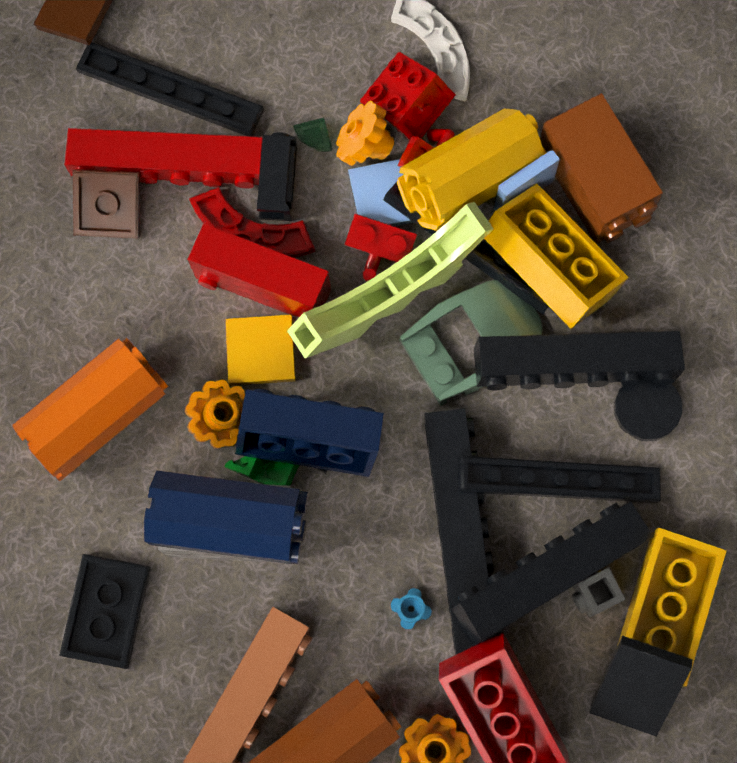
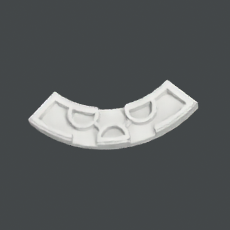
(440, 38)

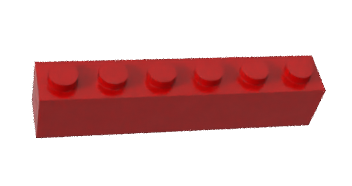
(167, 156)

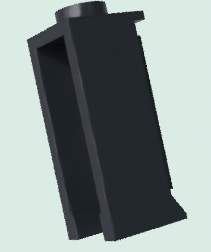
(277, 177)

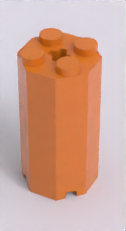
(90, 408)

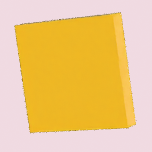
(260, 350)

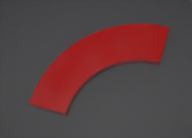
(285, 238)

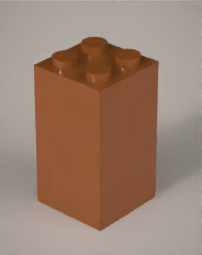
(601, 169)

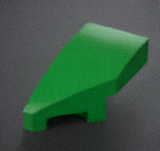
(263, 470)

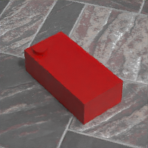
(257, 272)
(500, 705)

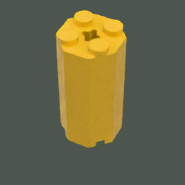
(469, 166)

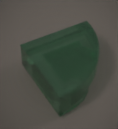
(314, 134)

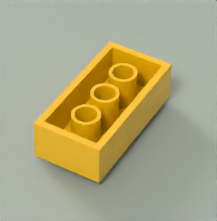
(554, 255)
(673, 593)

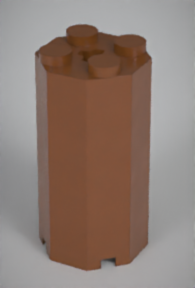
(340, 731)

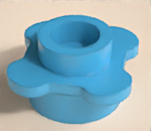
(413, 599)

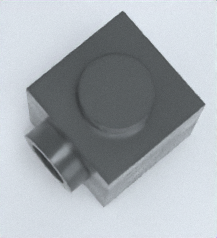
(597, 593)

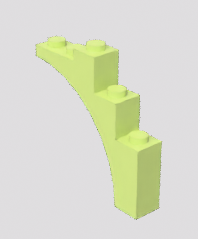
(394, 288)

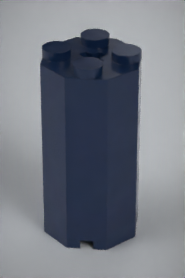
(225, 517)

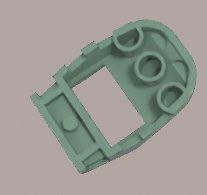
(493, 313)

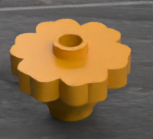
(364, 135)
(201, 410)
(438, 731)

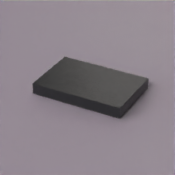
(105, 611)
(640, 686)

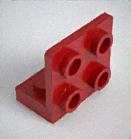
(409, 95)

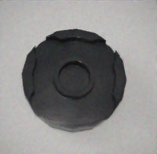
(648, 410)

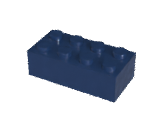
(309, 432)

